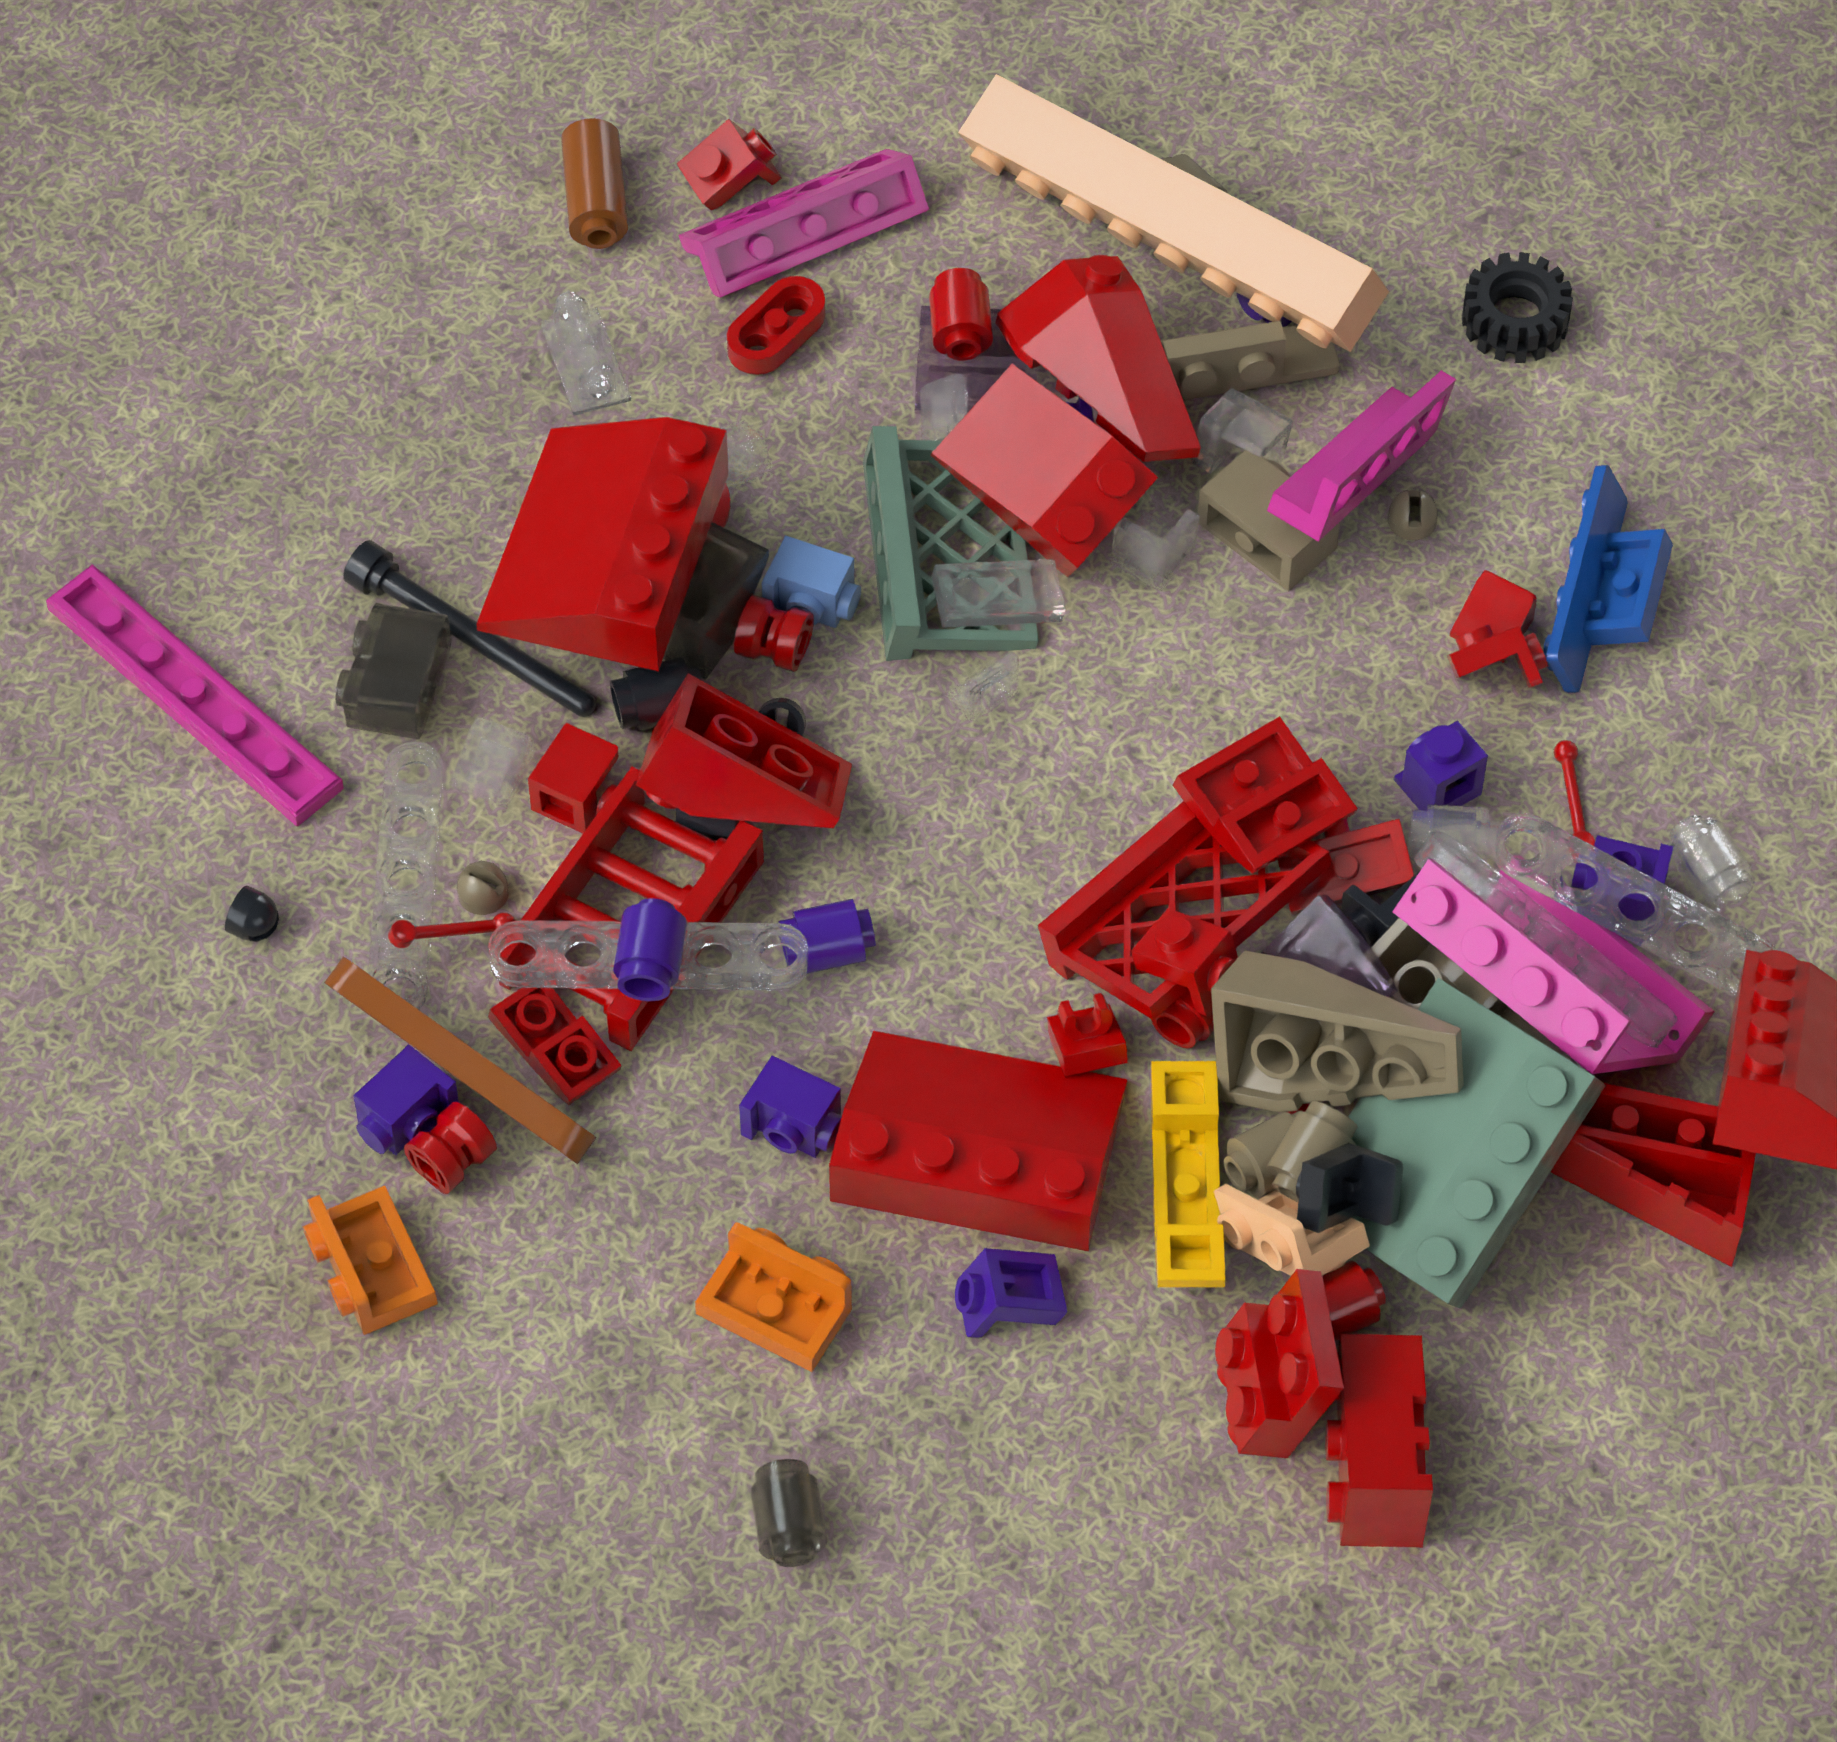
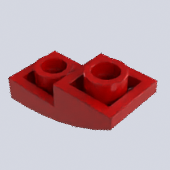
(554, 1042)

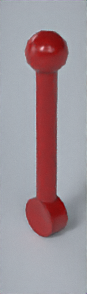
(1566, 753)
(403, 932)

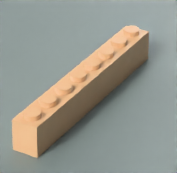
(1174, 214)

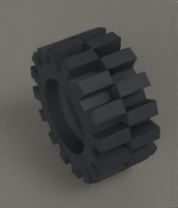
(1523, 281)

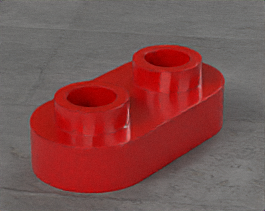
(770, 326)

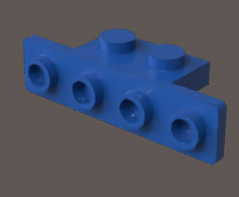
(1609, 582)

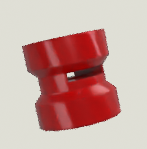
(773, 633)
(450, 1147)

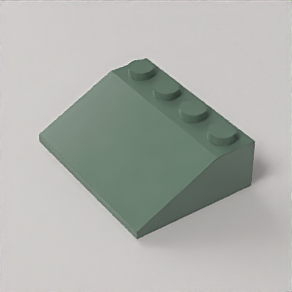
(1472, 1153)

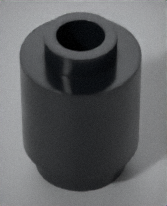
(646, 693)

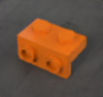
(372, 1259)
(777, 1296)

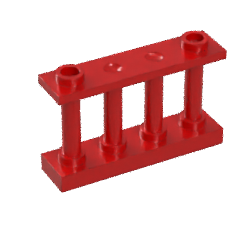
(727, 872)

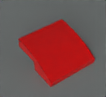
(1264, 796)

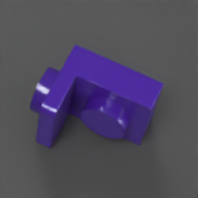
(1010, 1289)

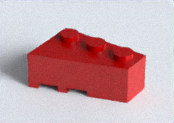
(1660, 1165)
(1380, 1443)

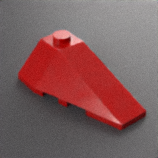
(1100, 343)

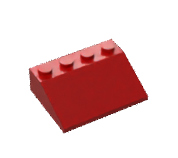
(609, 538)
(1781, 1062)
(976, 1140)

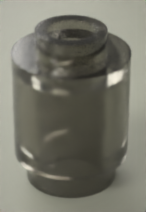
(788, 1513)

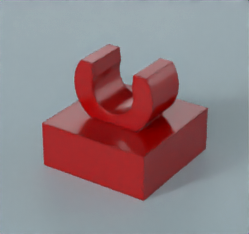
(1087, 1037)

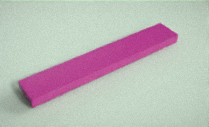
(195, 695)

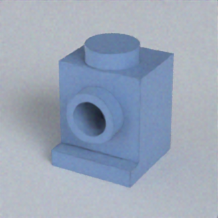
(812, 581)

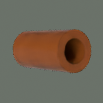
(594, 183)

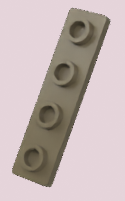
(1246, 359)

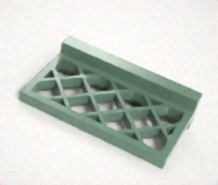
(897, 554)

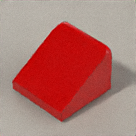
(1495, 603)

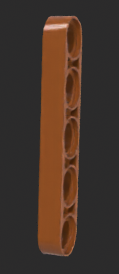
(460, 1060)

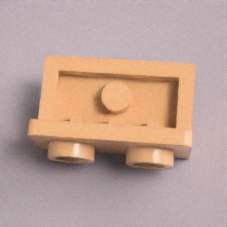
(1275, 1236)

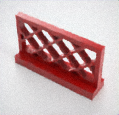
(1150, 877)

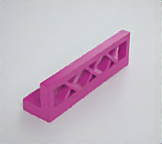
(807, 221)
(1361, 457)

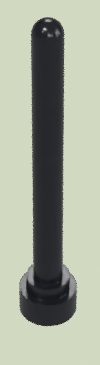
(373, 570)

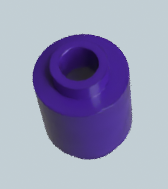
(833, 934)
(649, 949)

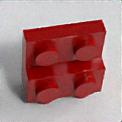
(1279, 1367)

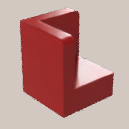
(569, 775)

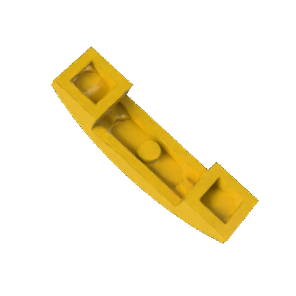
(1186, 1174)

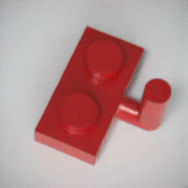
(1367, 857)

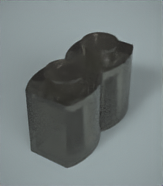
(394, 670)

